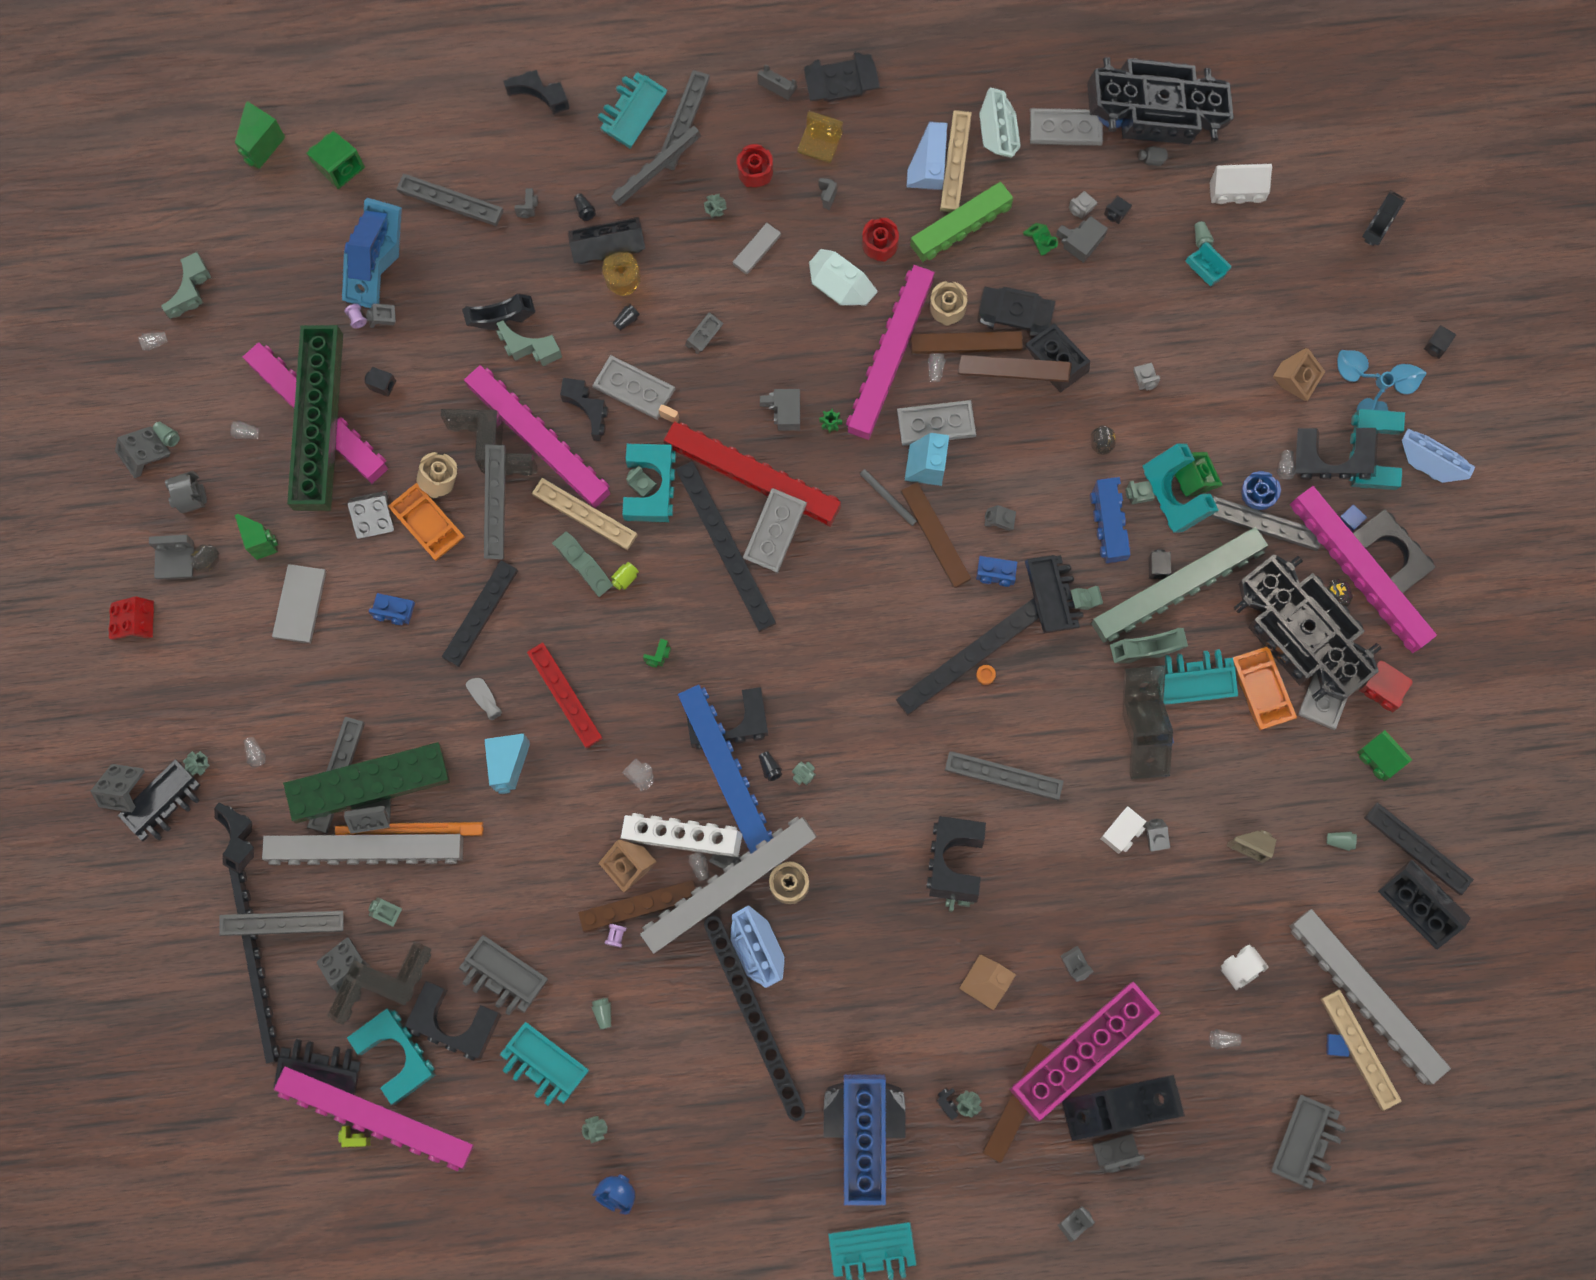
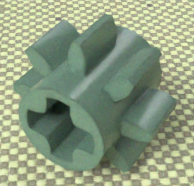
(715, 205)
(196, 763)
(803, 773)
(968, 1104)
(594, 1129)

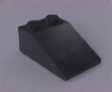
(1056, 346)

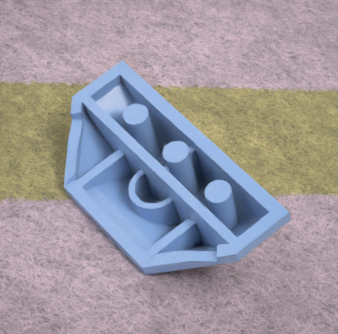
(1435, 458)
(757, 947)

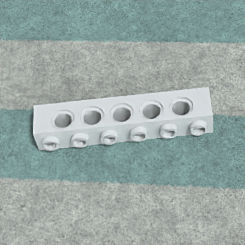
(633, 833)

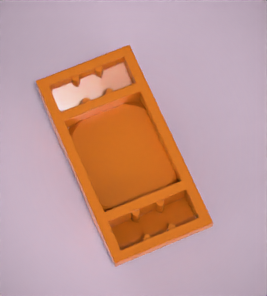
(426, 522)
(1263, 688)

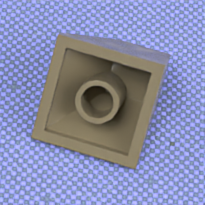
(1254, 845)

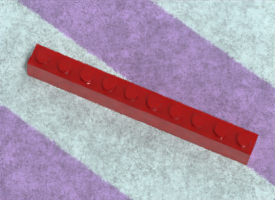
(749, 471)

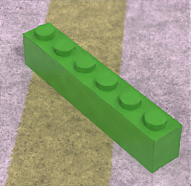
(961, 222)

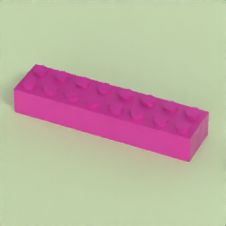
(1084, 1051)

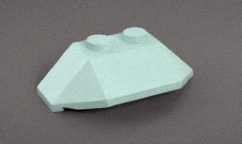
(999, 124)
(840, 279)

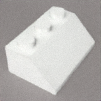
(1240, 183)

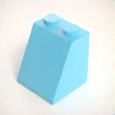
(927, 459)
(505, 761)

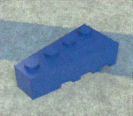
(365, 244)
(1110, 520)

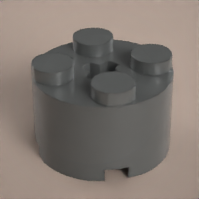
(186, 492)

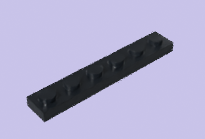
(479, 613)
(1418, 849)

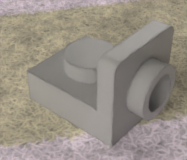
(1082, 205)
(1146, 376)

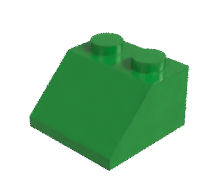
(1198, 476)
(256, 537)
(1384, 756)

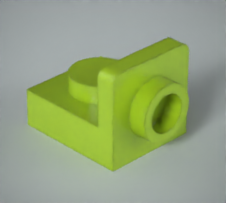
(356, 1140)

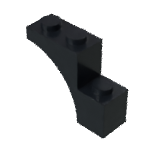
(531, 84)
(1383, 218)
(486, 317)
(577, 393)
(239, 827)

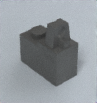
(1083, 239)
(785, 406)

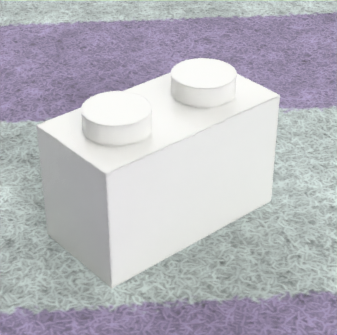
(1123, 830)

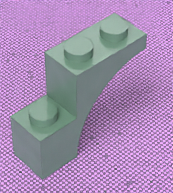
(187, 296)
(542, 349)
(582, 563)
(1148, 647)

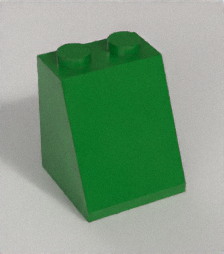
(257, 136)
(336, 159)

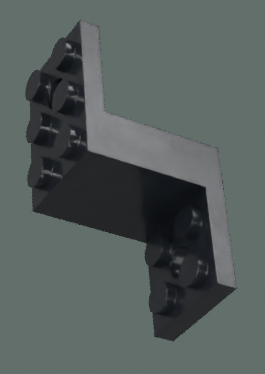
(1123, 1108)

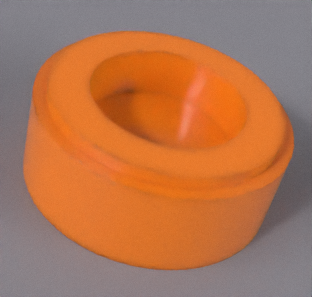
(985, 674)

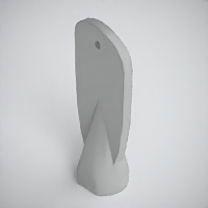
(483, 697)

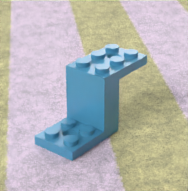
(388, 254)

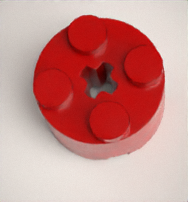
(755, 166)
(880, 239)

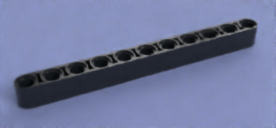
(746, 1010)

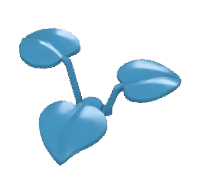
(1404, 377)

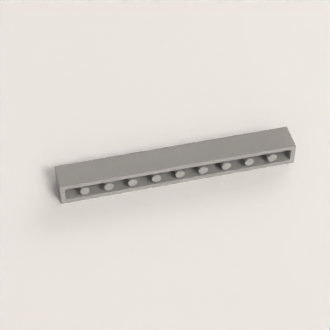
(363, 848)
(727, 885)
(1369, 997)

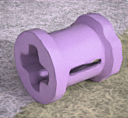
(355, 316)
(615, 935)

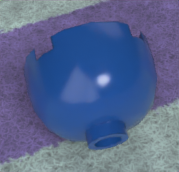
(1260, 490)
(615, 1193)

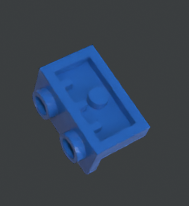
(996, 571)
(392, 608)

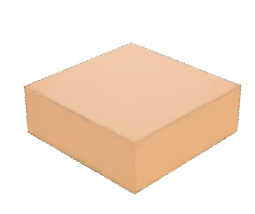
(668, 413)

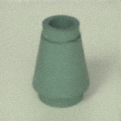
(1202, 234)
(167, 435)
(1342, 840)
(602, 1012)

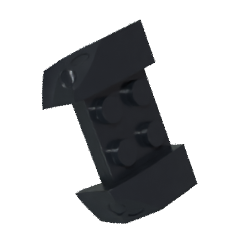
(841, 79)
(1015, 309)
(835, 1111)

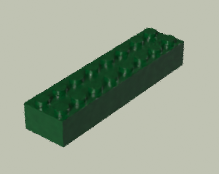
(366, 782)

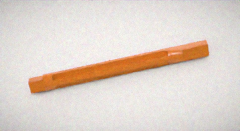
(461, 828)

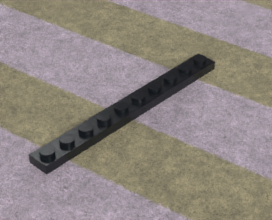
(725, 546)
(968, 657)
(256, 972)

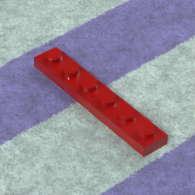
(564, 695)

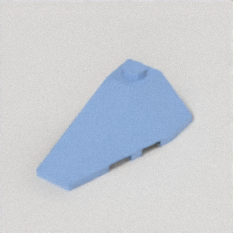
(928, 163)

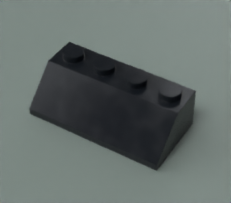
(606, 239)
(1424, 905)

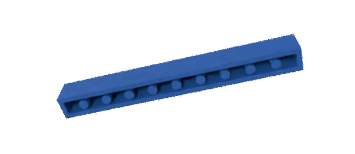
(725, 767)

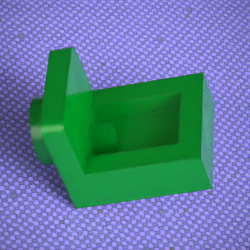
(663, 651)

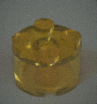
(621, 273)

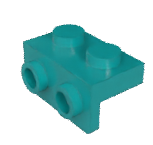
(1208, 264)

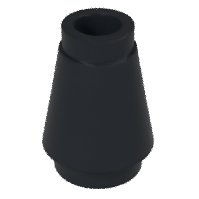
(584, 207)
(626, 317)
(770, 767)

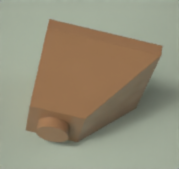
(1299, 374)
(627, 863)
(987, 981)

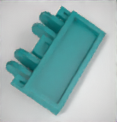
(634, 109)
(1199, 681)
(545, 1061)
(872, 1247)

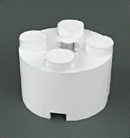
(1244, 967)

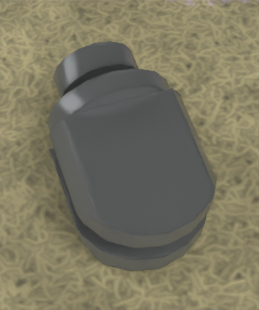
(1153, 156)

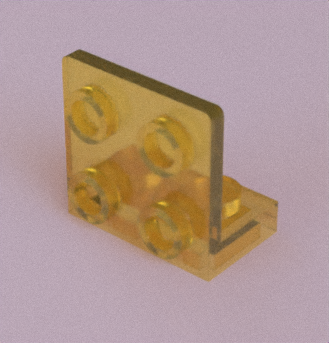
(821, 137)

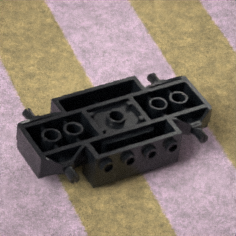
(1136, 97)
(1325, 650)

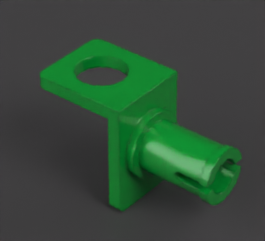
(1042, 238)

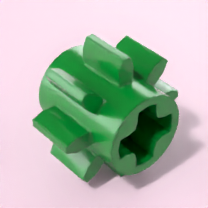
(830, 415)

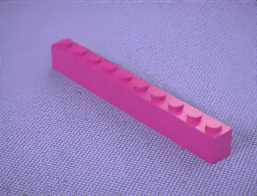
(890, 353)
(537, 437)
(347, 441)
(1363, 569)
(374, 1118)

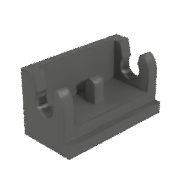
(776, 83)
(704, 333)

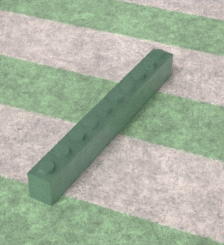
(1179, 584)

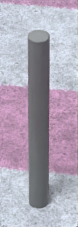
(888, 497)

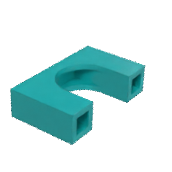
(1386, 423)
(1160, 475)
(656, 507)
(416, 1068)

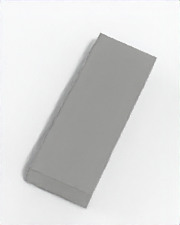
(756, 248)

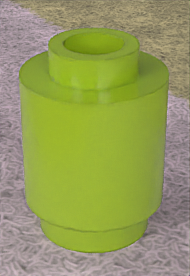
(624, 576)

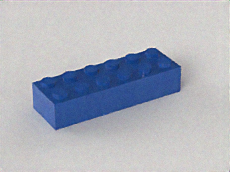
(864, 1140)

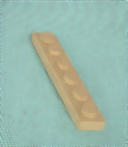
(955, 161)
(584, 514)
(1361, 1050)

